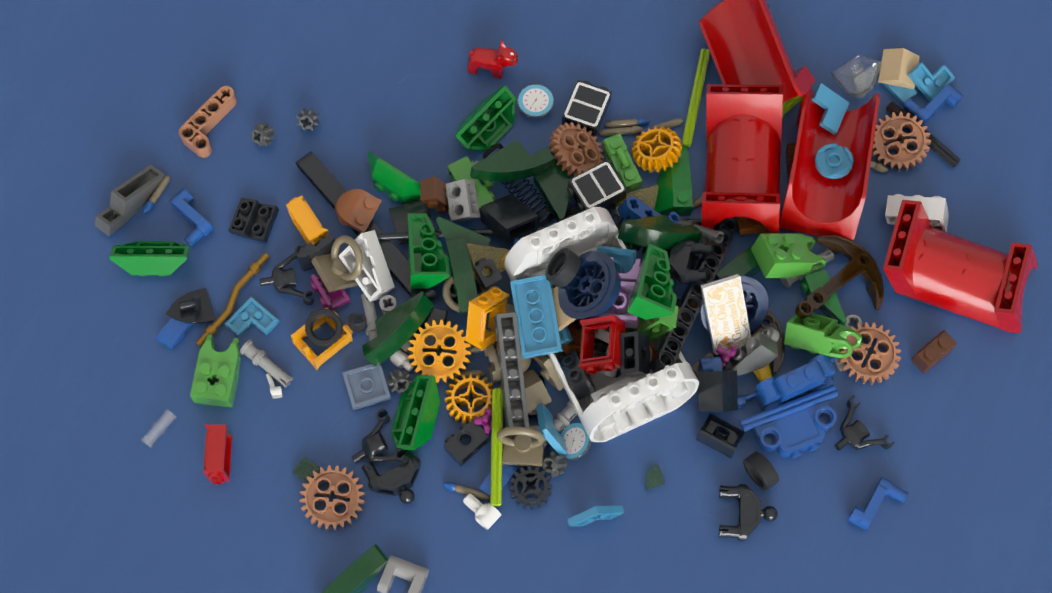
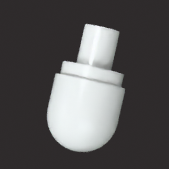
(401, 360)

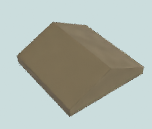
(534, 390)

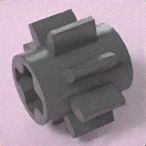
(304, 123)
(262, 134)
(399, 381)
(554, 464)

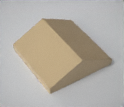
(895, 67)

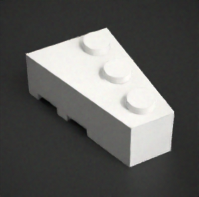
(935, 208)
(375, 276)

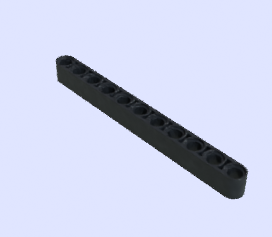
(331, 191)
(692, 300)

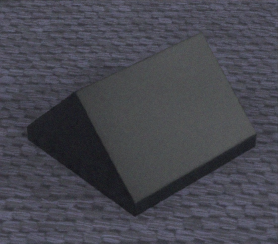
(717, 390)
(720, 435)

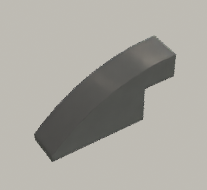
(128, 199)

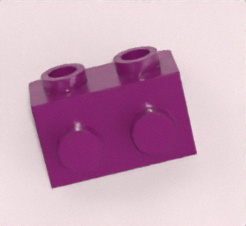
(331, 300)

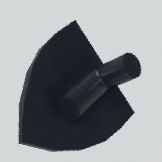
(192, 308)

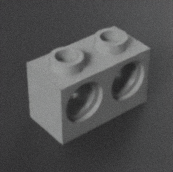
(466, 200)

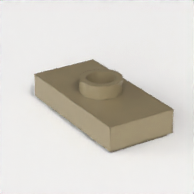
(549, 372)

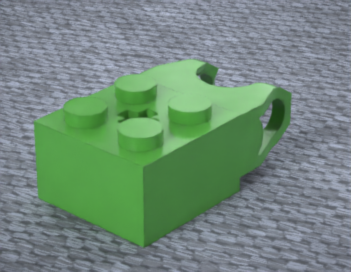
(786, 255)
(820, 335)
(214, 367)

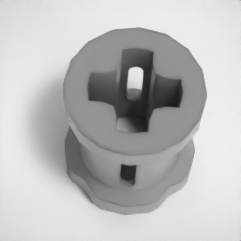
(386, 301)

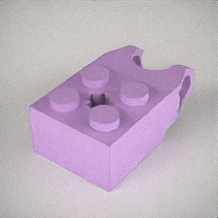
(627, 284)

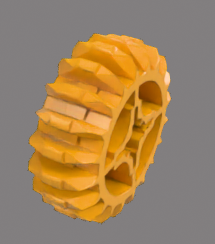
(653, 145)
(463, 399)

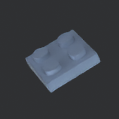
(366, 386)

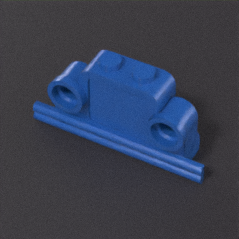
(794, 384)
(794, 424)

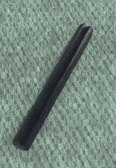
(935, 144)

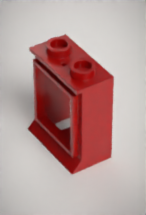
(603, 363)
(217, 454)

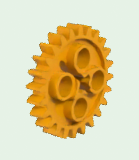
(441, 333)

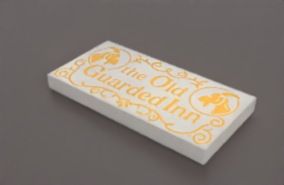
(726, 312)

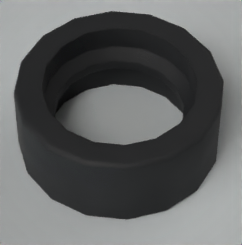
(563, 267)
(309, 327)
(761, 470)

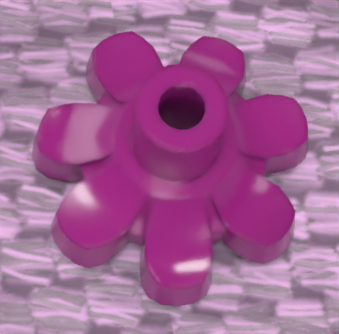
(726, 353)
(485, 420)

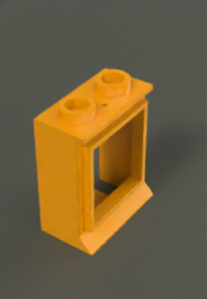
(305, 220)
(491, 301)
(298, 336)

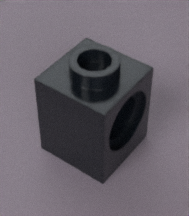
(487, 281)

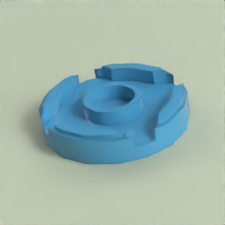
(834, 161)

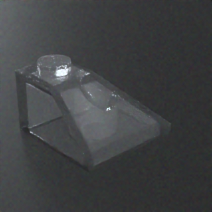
(857, 75)

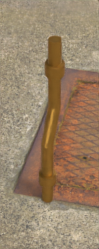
(253, 270)

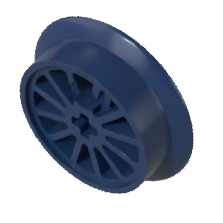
(596, 288)
(757, 307)

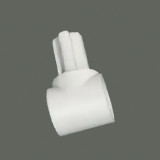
(485, 514)

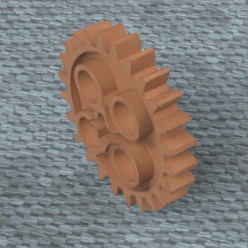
(575, 148)
(904, 157)
(885, 361)
(336, 480)

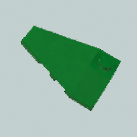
(675, 188)
(426, 256)
(653, 289)

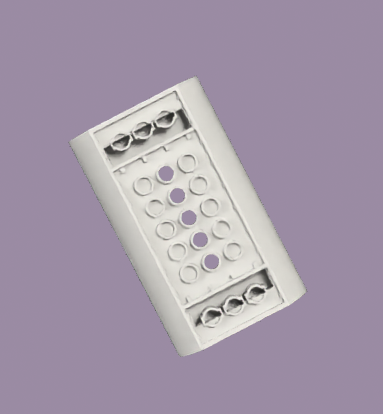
(620, 401)

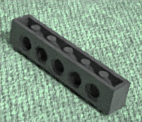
(511, 370)

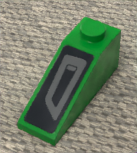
(831, 307)

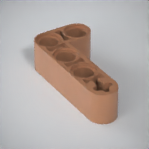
(224, 101)

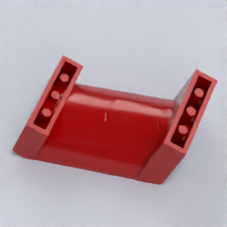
(750, 48)
(743, 154)
(826, 204)
(957, 271)

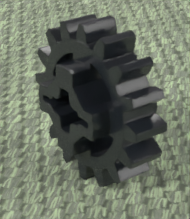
(536, 493)

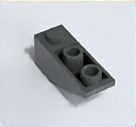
(753, 355)

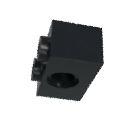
(634, 354)
(577, 378)
(460, 452)

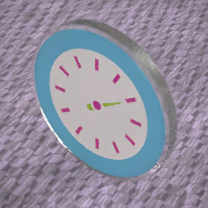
(535, 100)
(576, 441)

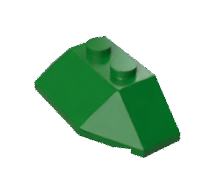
(488, 121)
(393, 181)
(150, 257)
(416, 413)

